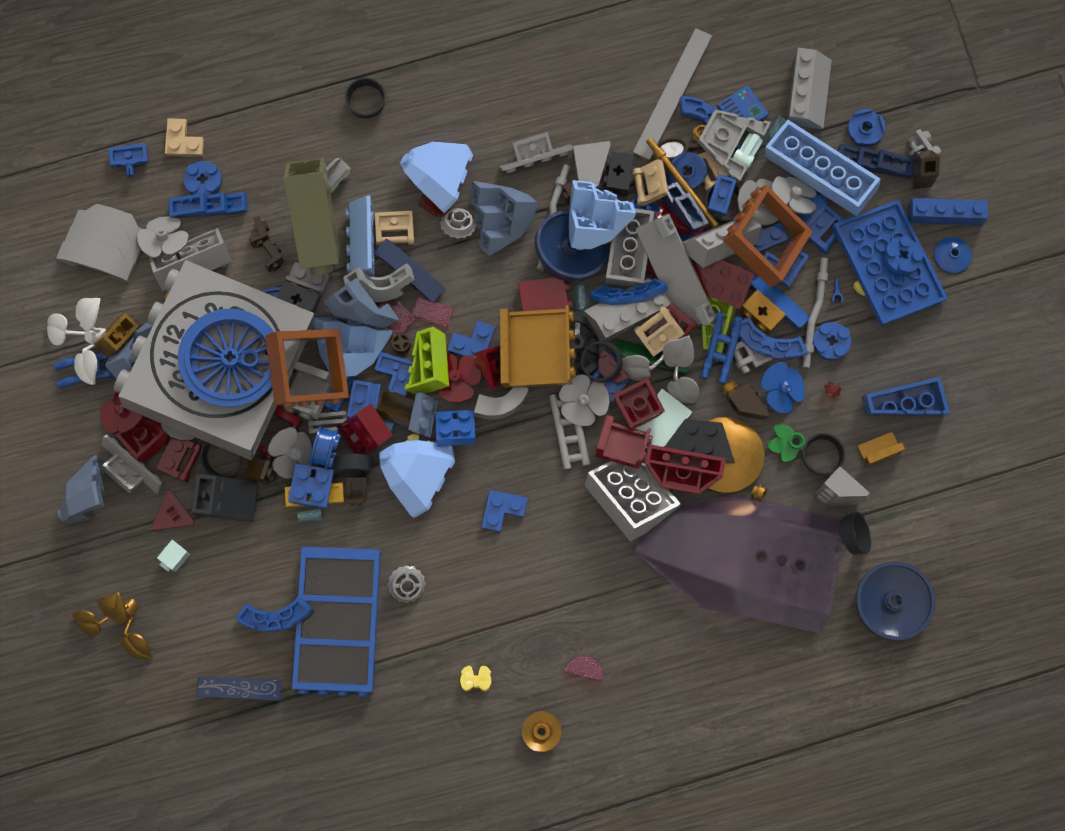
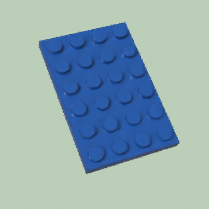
(888, 293)

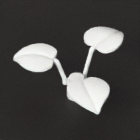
(86, 313)

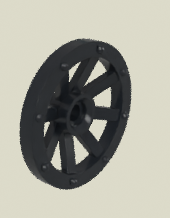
(582, 345)

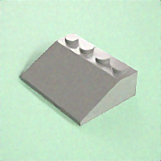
(630, 497)

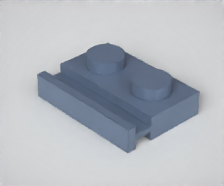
(423, 415)

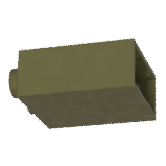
(312, 215)

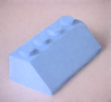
(361, 235)

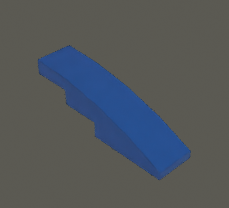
(208, 205)

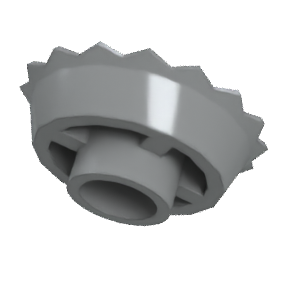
(458, 223)
(406, 584)

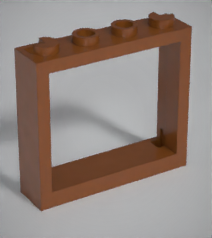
(749, 254)
(279, 370)

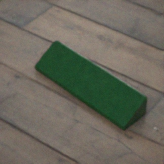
(629, 349)

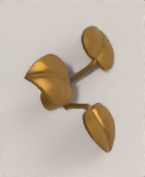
(119, 611)

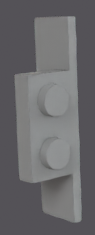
(532, 150)
(126, 469)

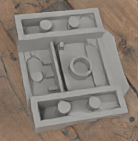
(103, 241)

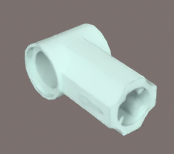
(746, 153)

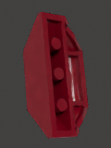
(684, 469)

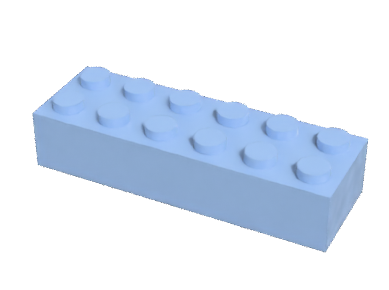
(822, 167)

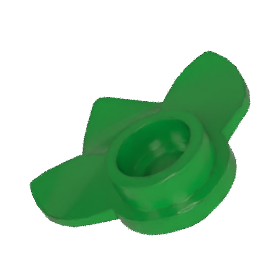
(783, 442)

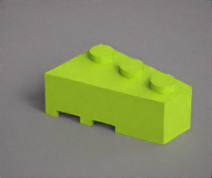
(429, 363)

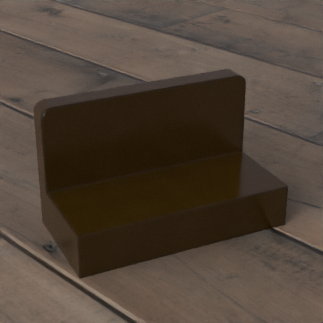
(396, 407)

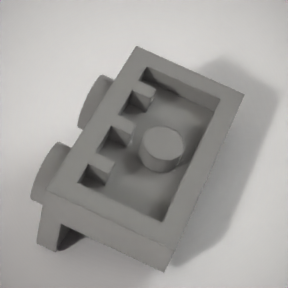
(304, 279)

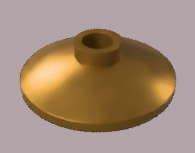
(552, 731)

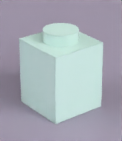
(173, 556)

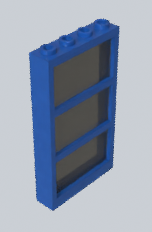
(339, 636)

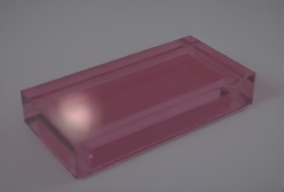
(432, 312)

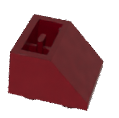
(364, 430)

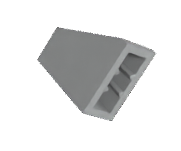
(591, 161)

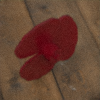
(466, 372)
(118, 418)

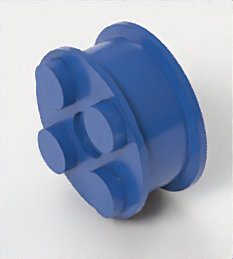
(323, 447)

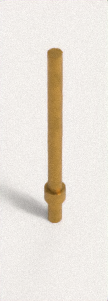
(660, 154)

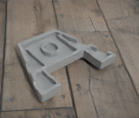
(723, 135)

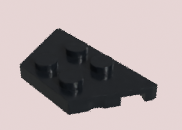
(702, 438)

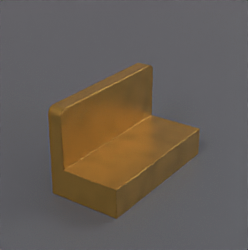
(880, 449)

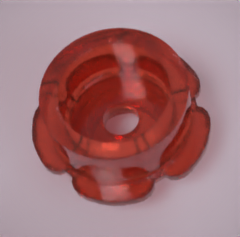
(832, 389)

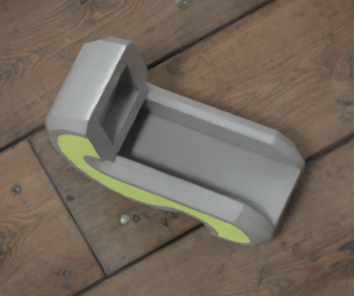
(337, 172)

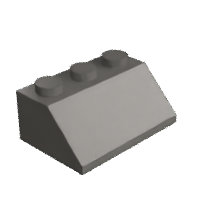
(841, 490)

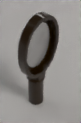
(675, 146)

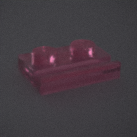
(405, 318)

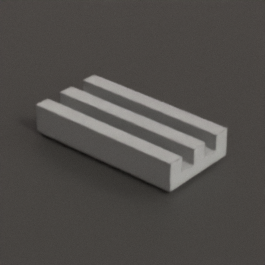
(311, 423)

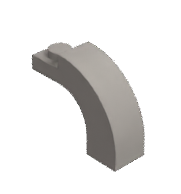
(383, 288)
(500, 407)

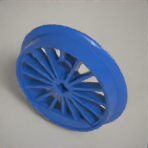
(190, 349)

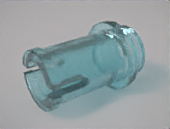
(779, 122)
(581, 298)
(309, 515)

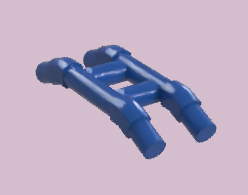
(711, 354)
(72, 380)

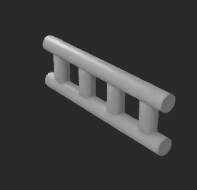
(563, 441)

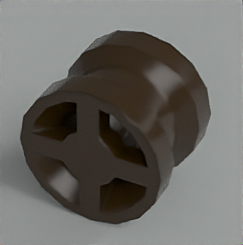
(401, 339)

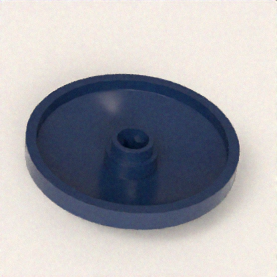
(558, 256)
(895, 601)

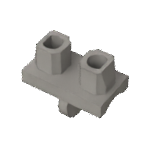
(920, 142)

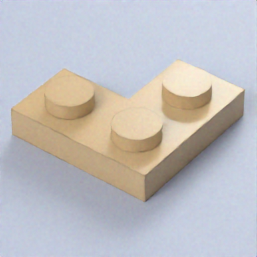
(178, 143)

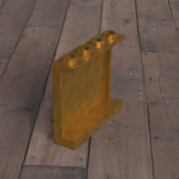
(537, 348)

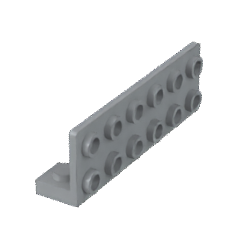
(675, 269)

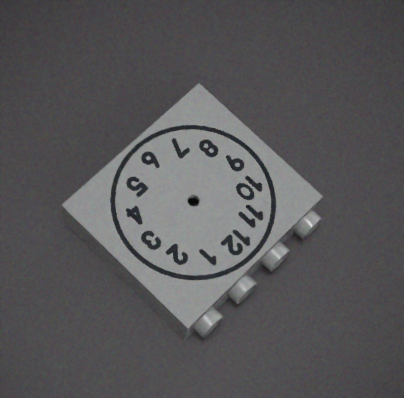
(155, 383)

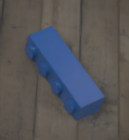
(948, 211)

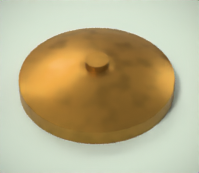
(748, 457)

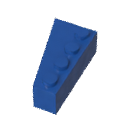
(914, 399)

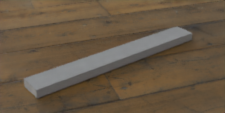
(674, 90)

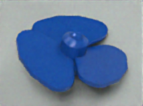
(782, 381)

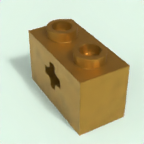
(757, 304)
(116, 334)

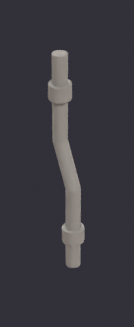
(560, 181)
(822, 277)

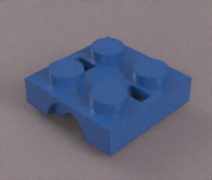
(455, 428)
(317, 488)

